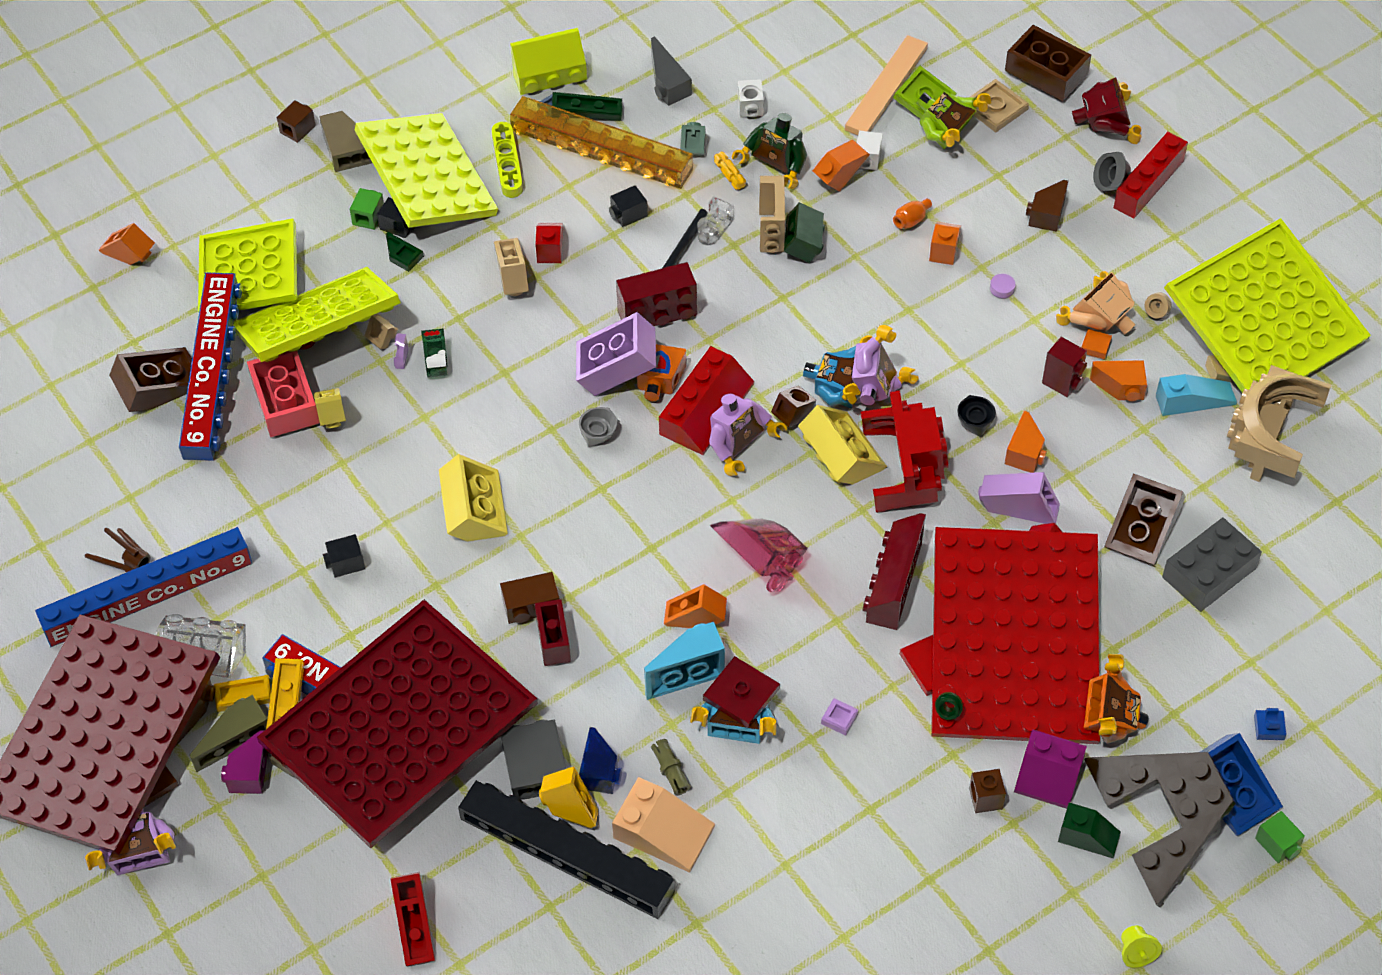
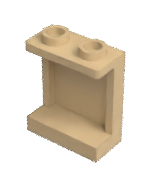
(772, 203)

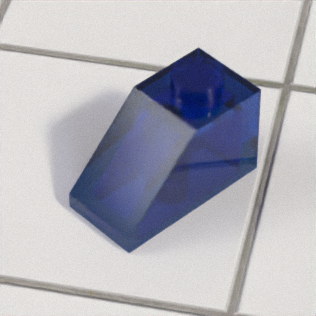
(599, 765)

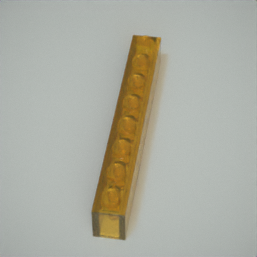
(602, 142)

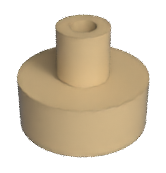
(1157, 305)

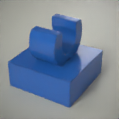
(1270, 724)

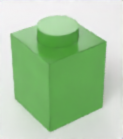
(365, 208)
(1280, 837)

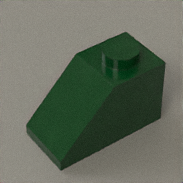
(1088, 831)

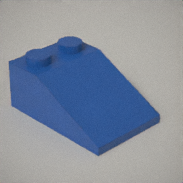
(1245, 781)

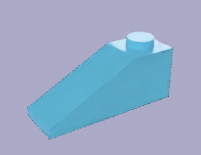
(1192, 393)

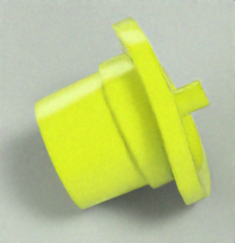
(1139, 947)

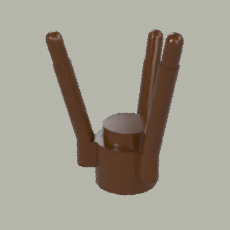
(133, 556)

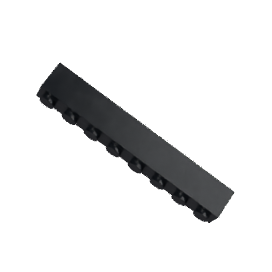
(567, 849)

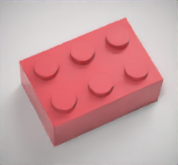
(283, 393)

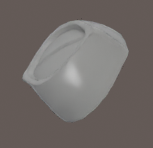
(597, 425)

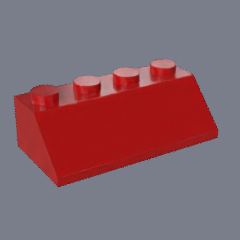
(689, 411)

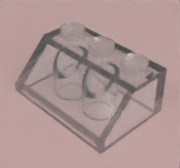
(223, 637)

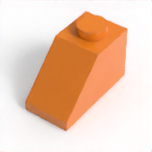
(841, 164)
(944, 243)
(128, 245)
(1120, 378)
(1026, 446)
(695, 607)

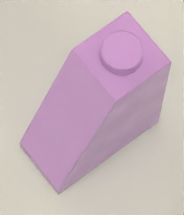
(1020, 496)

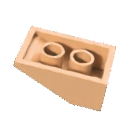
(661, 825)

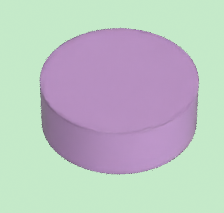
(1002, 286)

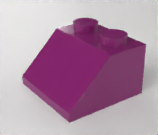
(1050, 769)

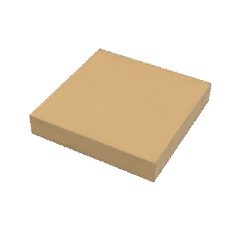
(1004, 106)

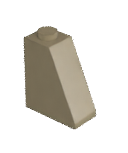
(342, 141)

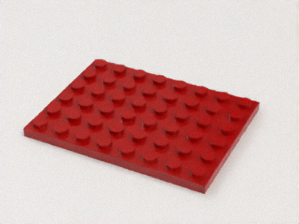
(1015, 632)

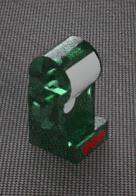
(435, 352)

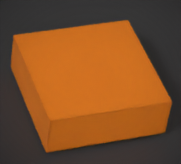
(1096, 343)

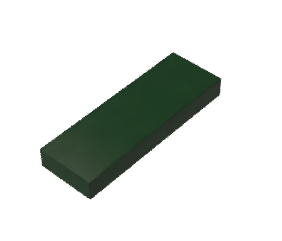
(589, 106)

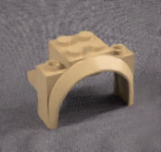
(1259, 422)

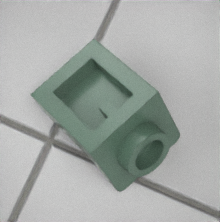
(693, 138)

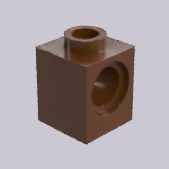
(793, 405)
(987, 790)

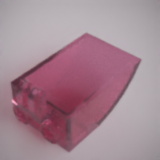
(766, 547)

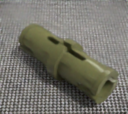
(670, 767)

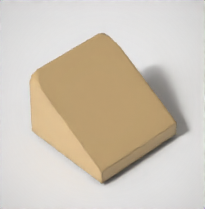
(1216, 370)

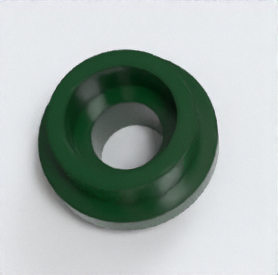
(946, 712)

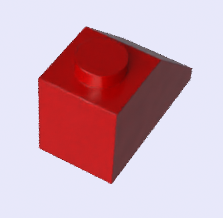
(549, 242)

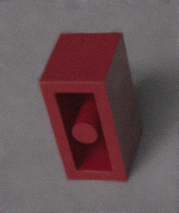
(1064, 367)
(552, 632)

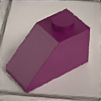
(246, 768)

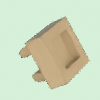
(380, 331)

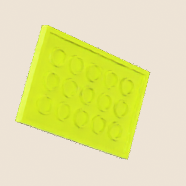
(425, 170)
(315, 314)

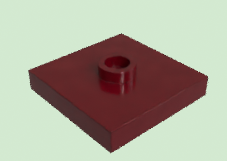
(741, 691)

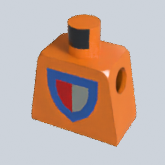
(666, 375)

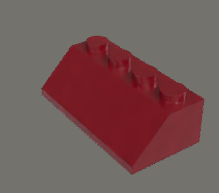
(895, 572)

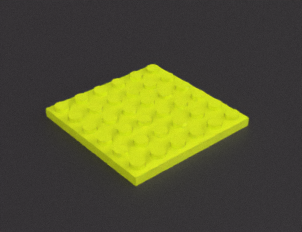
(1266, 308)

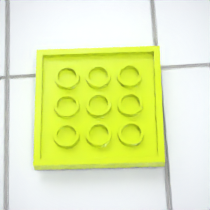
(260, 258)

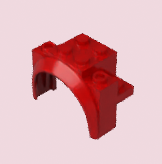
(919, 446)

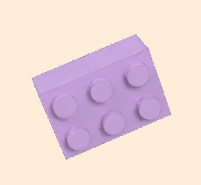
(615, 354)

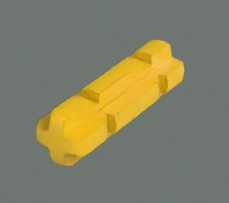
(729, 170)

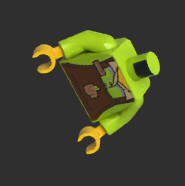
(949, 115)

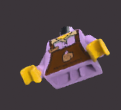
(874, 370)
(736, 426)
(143, 848)

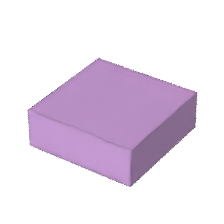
(839, 716)

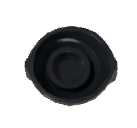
(976, 414)

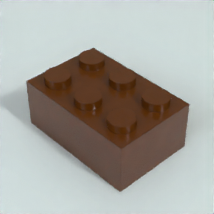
(1047, 62)

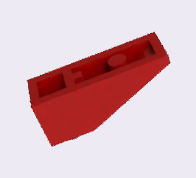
(412, 918)

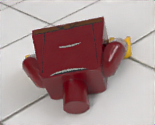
(1107, 110)

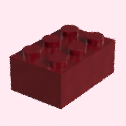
(659, 295)

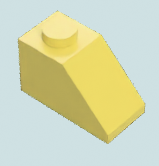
(329, 408)

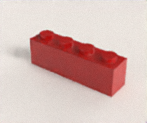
(1150, 175)

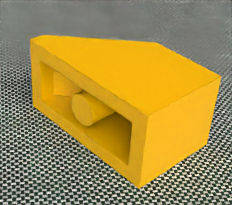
(568, 797)

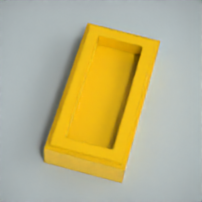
(229, 692)

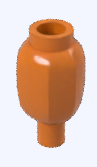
(911, 213)

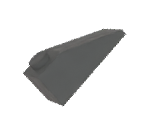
(670, 78)

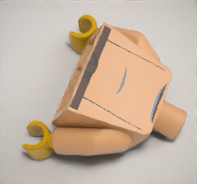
(1102, 306)

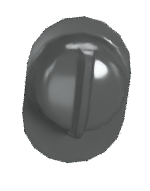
(1111, 171)

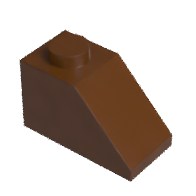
(1047, 206)

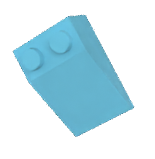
(688, 661)

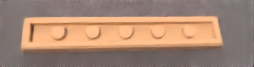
(886, 85)

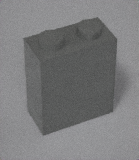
(530, 755)

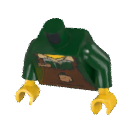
(777, 145)

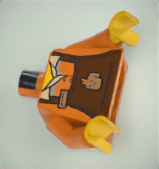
(1113, 704)

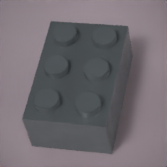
(1211, 564)

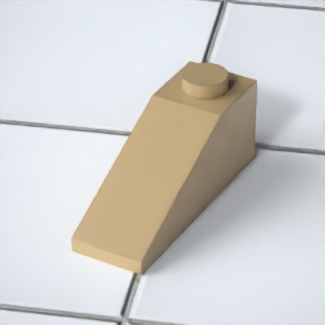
(511, 266)

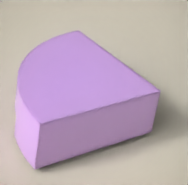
(402, 351)

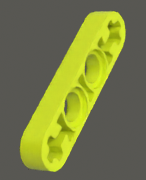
(507, 159)

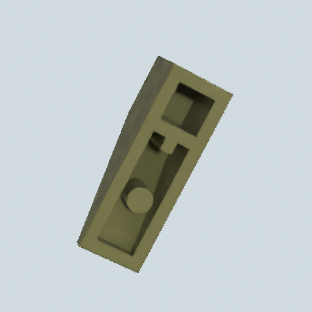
(229, 732)

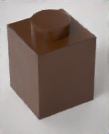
(296, 121)

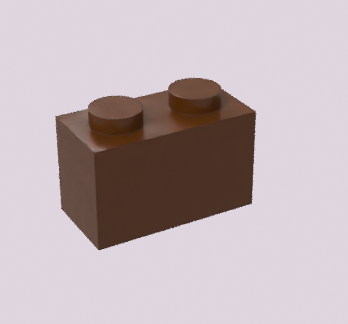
(522, 593)

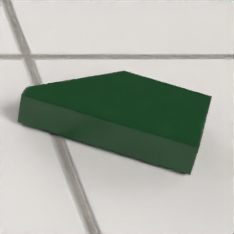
(402, 252)

